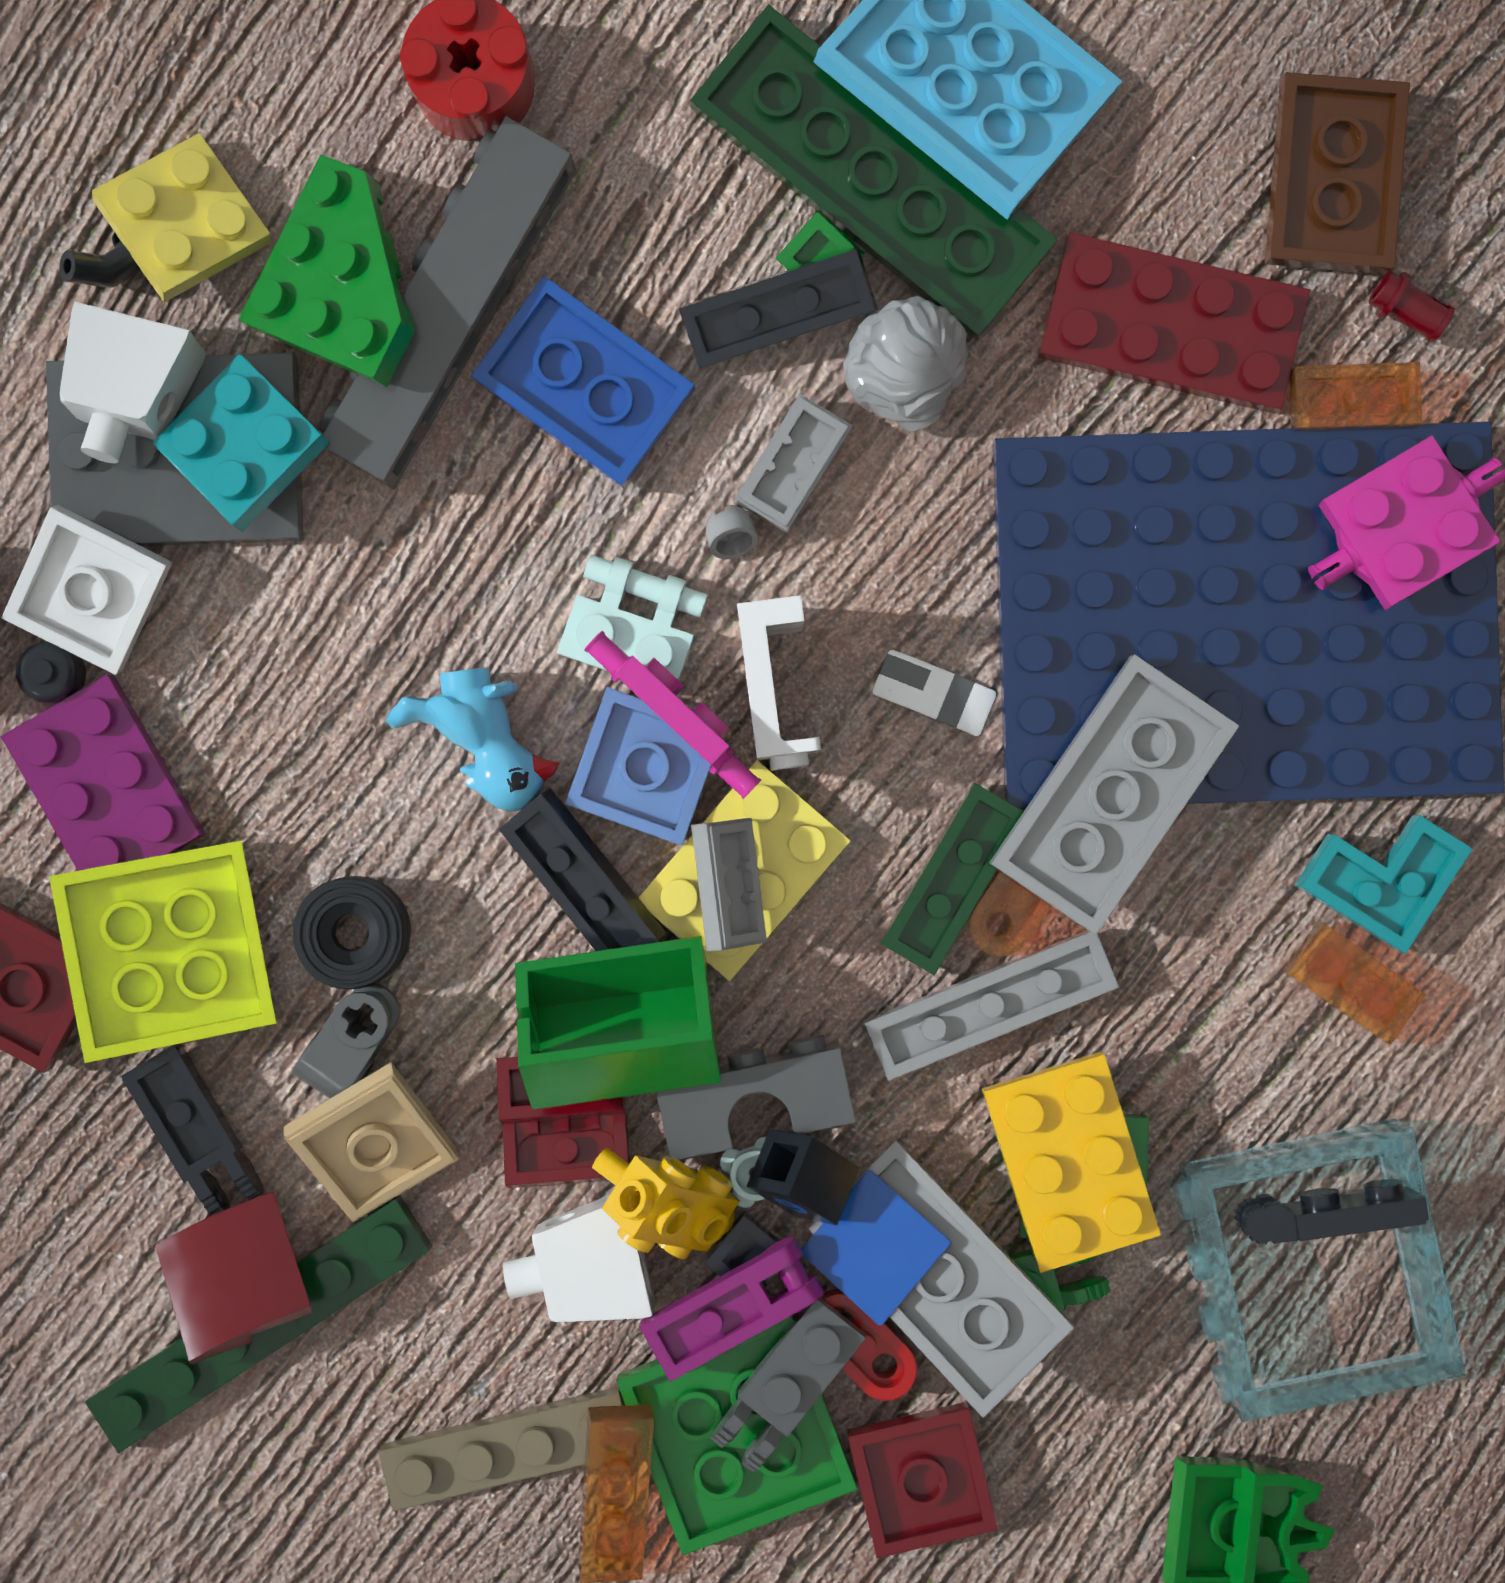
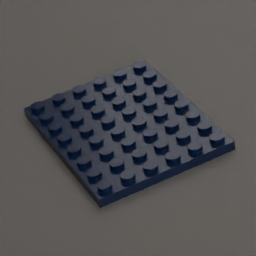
(1201, 569)

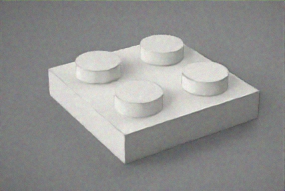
(86, 589)

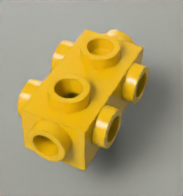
(667, 1203)

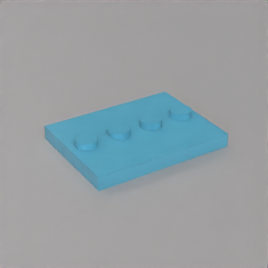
(972, 86)

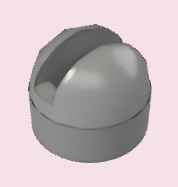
(731, 533)

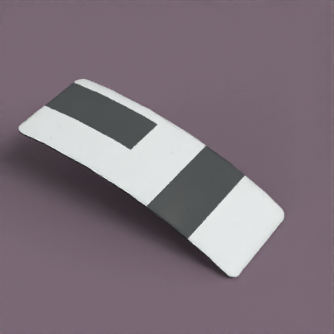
(934, 692)

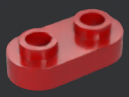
(878, 1341)

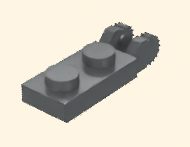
(791, 1379)

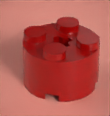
(460, 34)

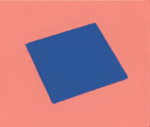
(876, 1248)

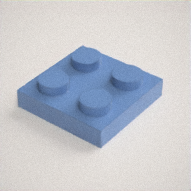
(638, 770)

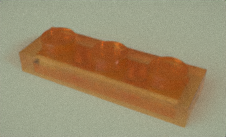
(615, 1493)

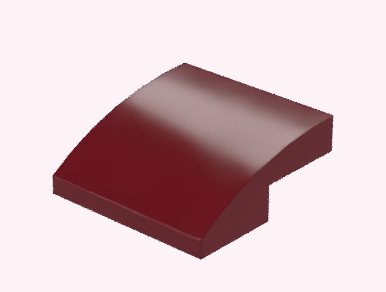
(557, 1141)
(232, 1277)

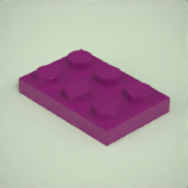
(102, 779)

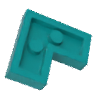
(1389, 897)

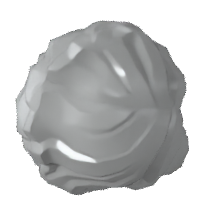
(906, 361)

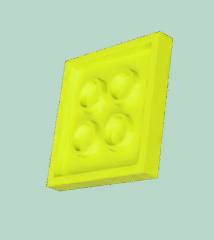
(162, 950)

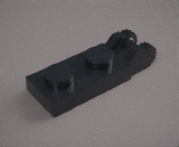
(191, 1126)
(1327, 1214)

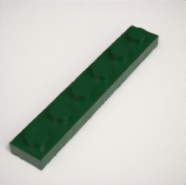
(332, 1279)

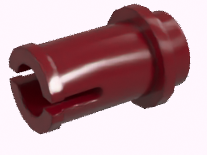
(1410, 306)

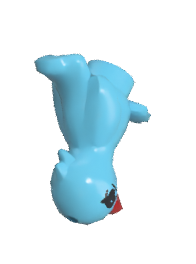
(477, 720)

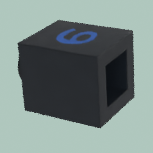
(803, 1176)

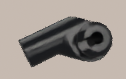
(97, 269)

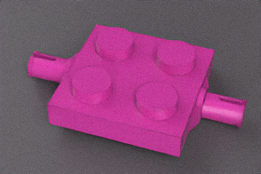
(1408, 523)
(660, 691)

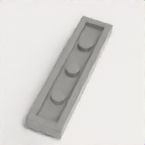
(991, 1004)

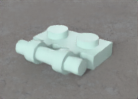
(629, 631)

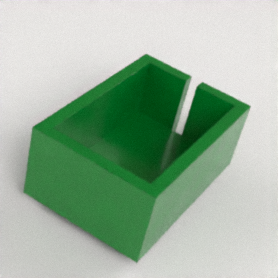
(616, 1023)

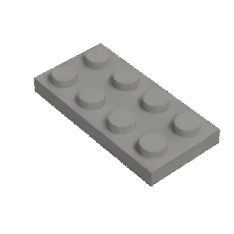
(1114, 794)
(975, 1305)

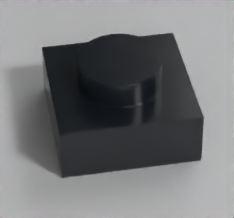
(740, 1244)

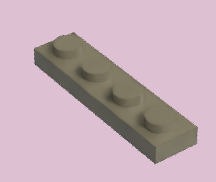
(490, 1450)

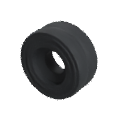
(316, 932)

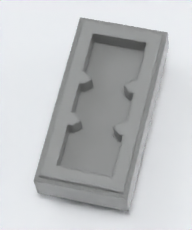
(793, 463)
(729, 884)

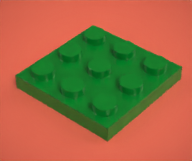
(707, 1486)

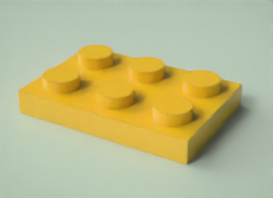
(1071, 1162)

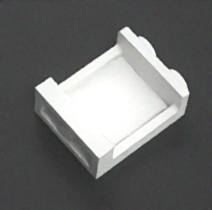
(757, 622)

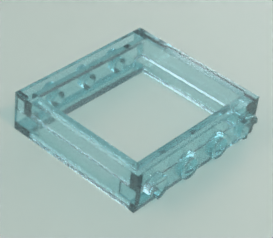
(1417, 1250)

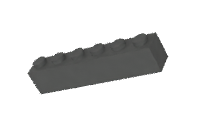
(453, 297)

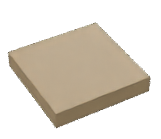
(371, 1142)

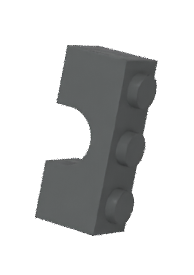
(806, 1080)

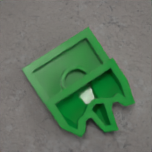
(1239, 1523)

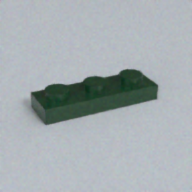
(951, 880)

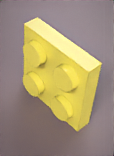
(181, 217)

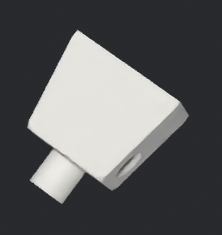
(125, 376)
(583, 1269)

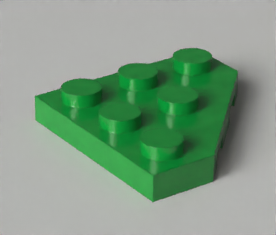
(335, 278)

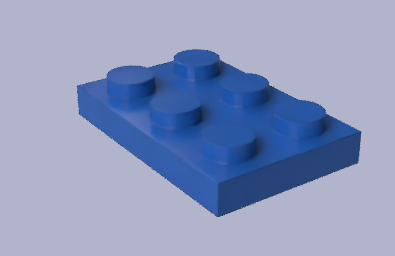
(583, 382)

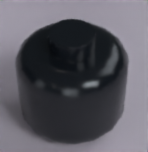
(49, 673)

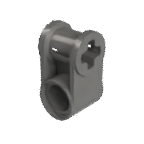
(344, 1047)

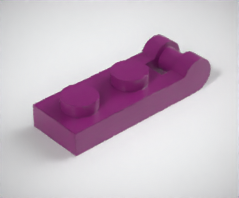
(729, 1309)

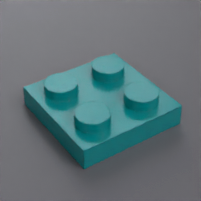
(240, 443)

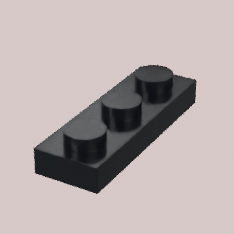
(778, 307)
(579, 875)

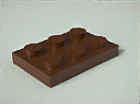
(1337, 173)

